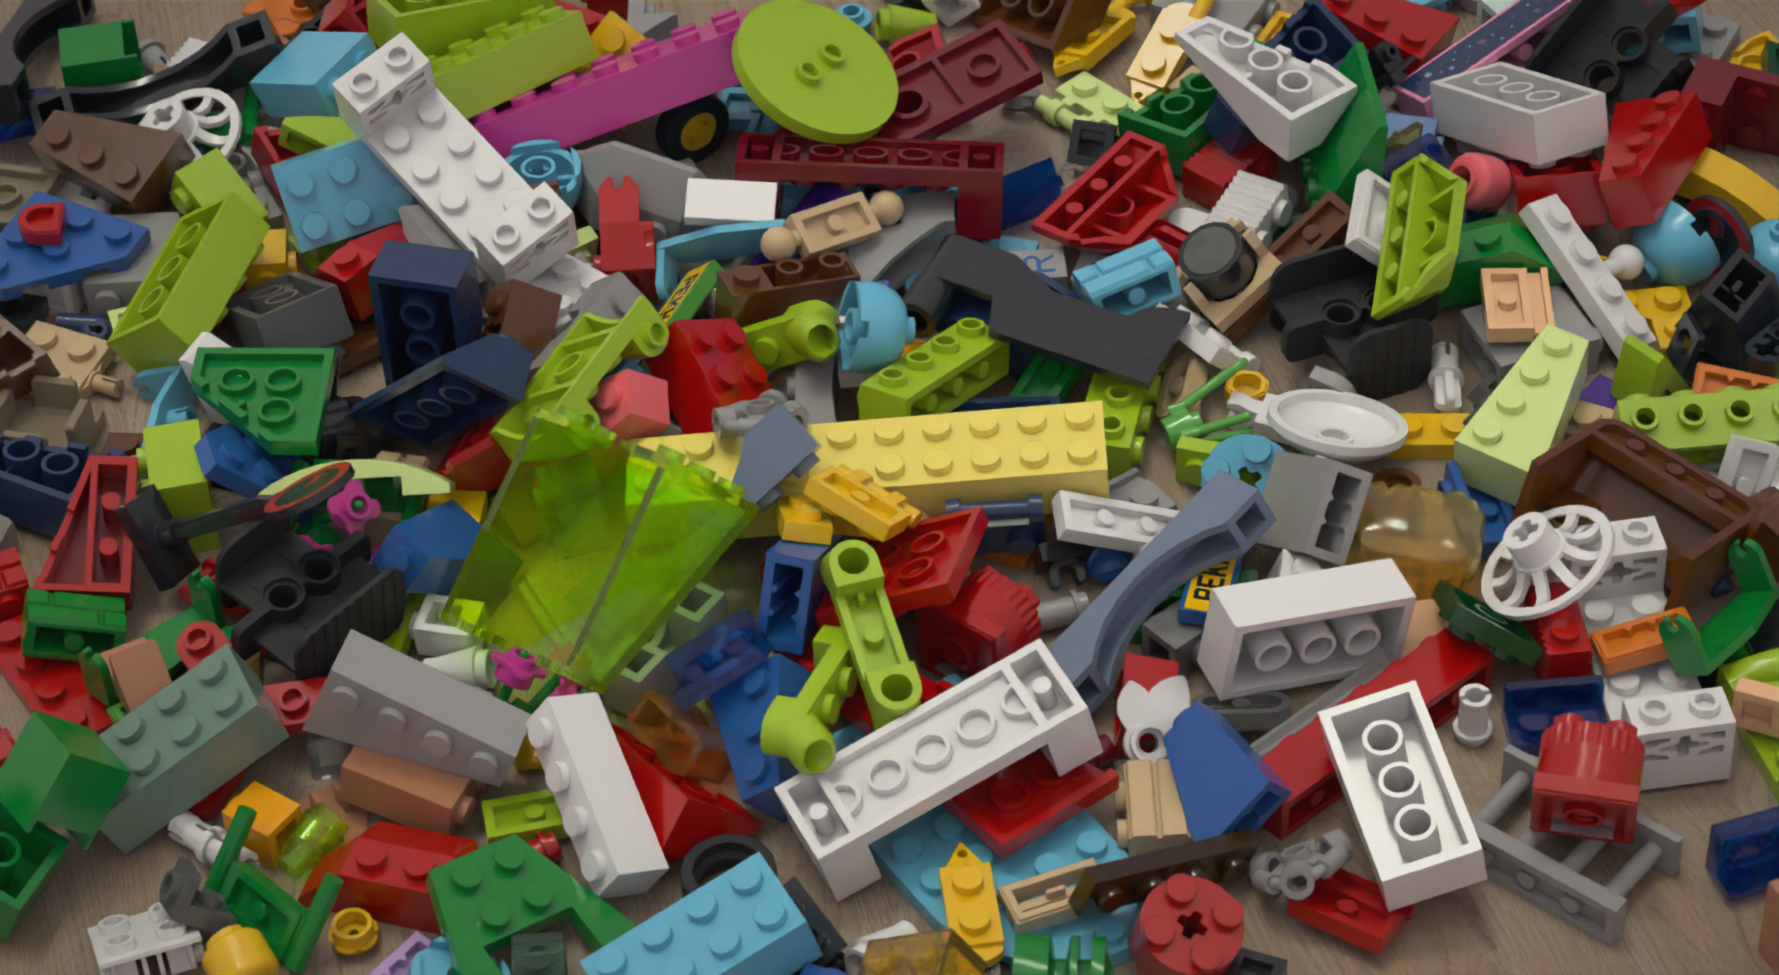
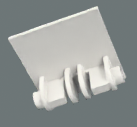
(123, 939)

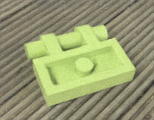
(1084, 99)

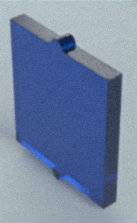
(1029, 192)

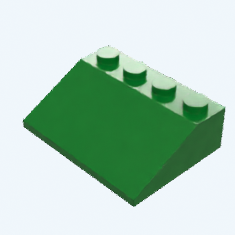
(1355, 140)

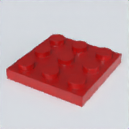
(922, 563)

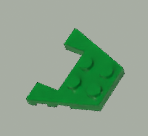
(512, 892)

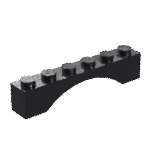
(26, 37)
(222, 64)

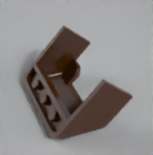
(1637, 477)

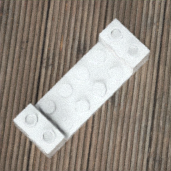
(451, 166)
(1682, 726)
(933, 757)

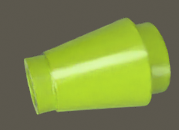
(898, 22)

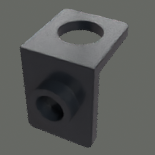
(1686, 360)

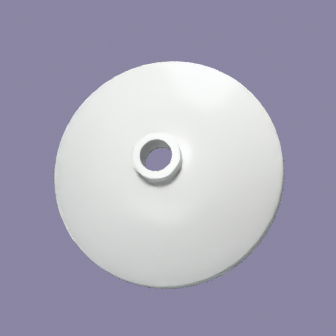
(1337, 425)

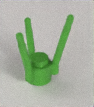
(1191, 425)

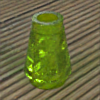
(312, 839)

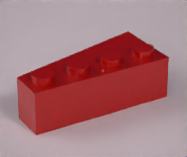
(1650, 155)

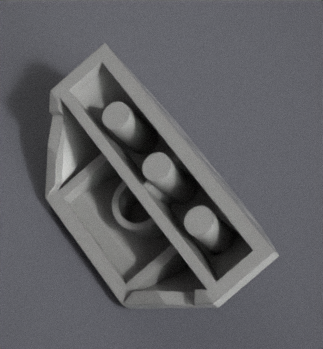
(659, 181)

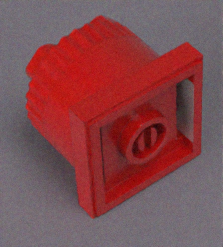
(978, 627)
(1588, 780)

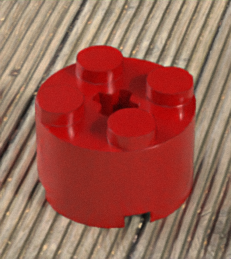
(1191, 909)

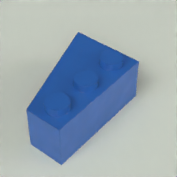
(740, 715)

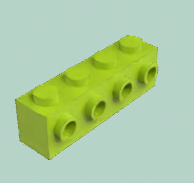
(936, 374)
(1126, 417)
(1702, 423)

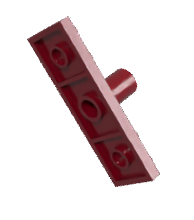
(958, 84)

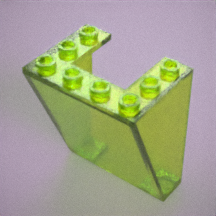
(591, 547)

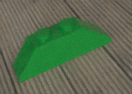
(1493, 243)

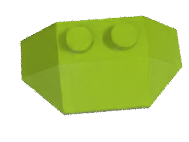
(1418, 235)

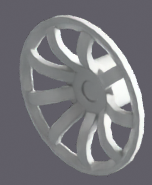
(172, 116)
(1536, 547)

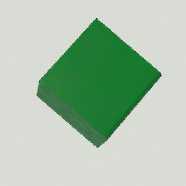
(100, 54)
(61, 777)

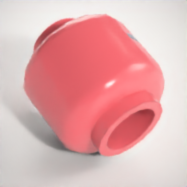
(1487, 181)

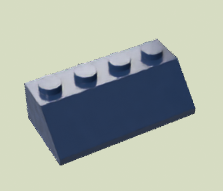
(451, 392)

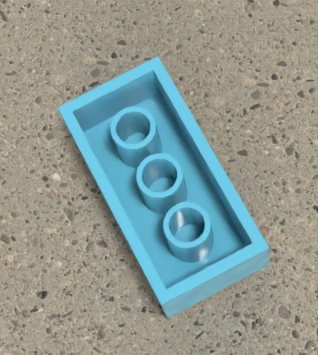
(338, 193)
(724, 928)

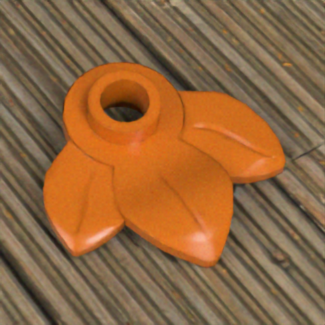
(286, 15)

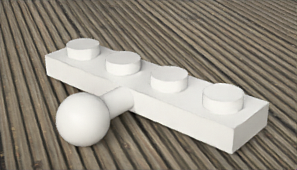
(1587, 274)
(1107, 521)

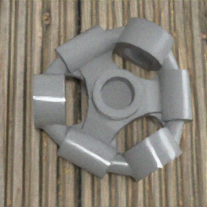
(743, 415)
(1312, 859)

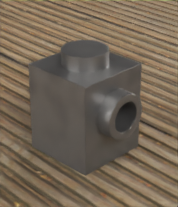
(1172, 640)

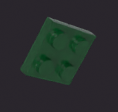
(1474, 618)

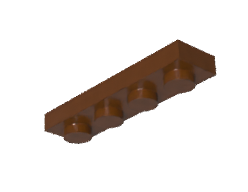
(1316, 230)

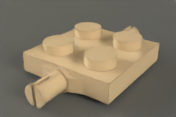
(77, 358)

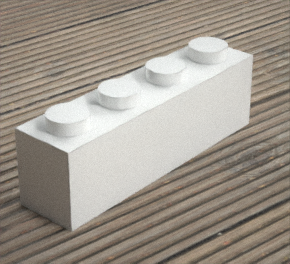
(596, 795)

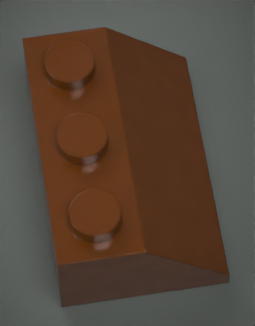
(1044, 22)

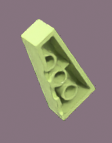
(1523, 415)

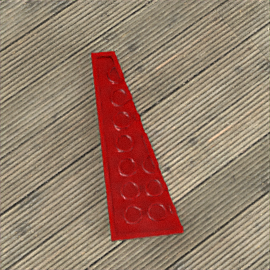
(1011, 804)

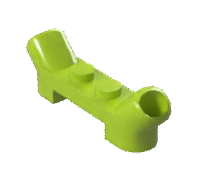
(800, 334)
(870, 630)
(800, 725)

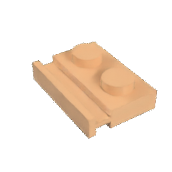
(1515, 303)

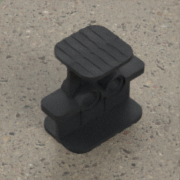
(1593, 42)
(1326, 308)
(304, 596)

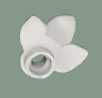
(1150, 713)

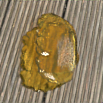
(1423, 534)

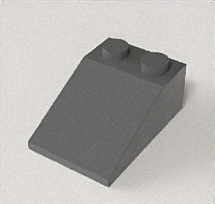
(289, 313)

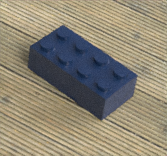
(423, 304)

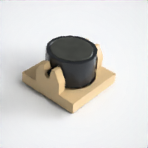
(1219, 263)

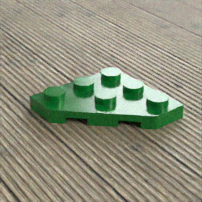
(269, 393)

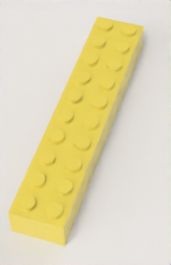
(940, 456)

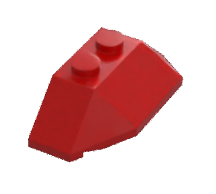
(1114, 199)
(476, 459)
(388, 872)

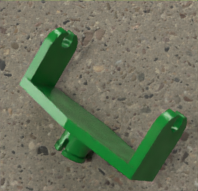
(205, 608)
(1728, 631)

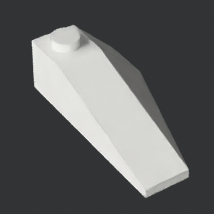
(1274, 94)

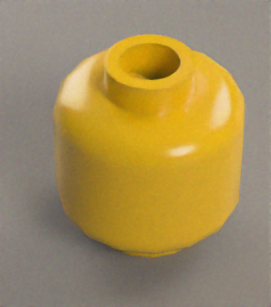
(239, 952)

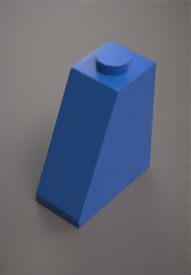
(430, 548)
(792, 593)
(1219, 775)

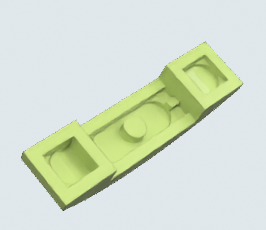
(414, 479)

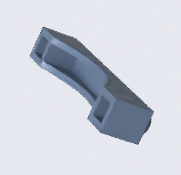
(772, 453)
(1210, 529)

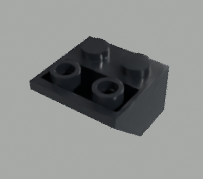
(1735, 307)

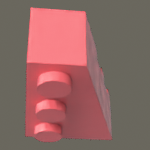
(632, 404)

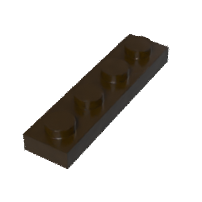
(1132, 879)

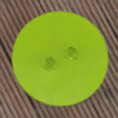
(814, 71)

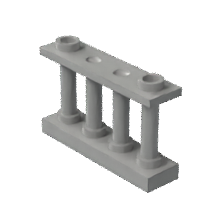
(1559, 885)

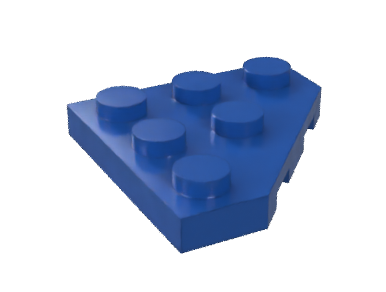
(89, 244)
(243, 465)

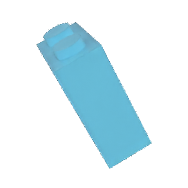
(303, 73)

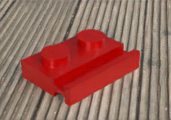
(1351, 911)

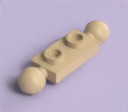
(832, 225)

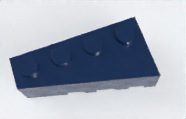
(1311, 35)
(40, 480)

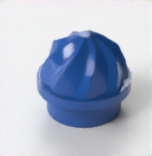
(1106, 563)

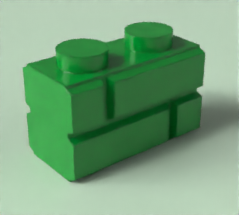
(66, 623)

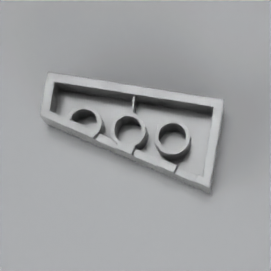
(416, 713)

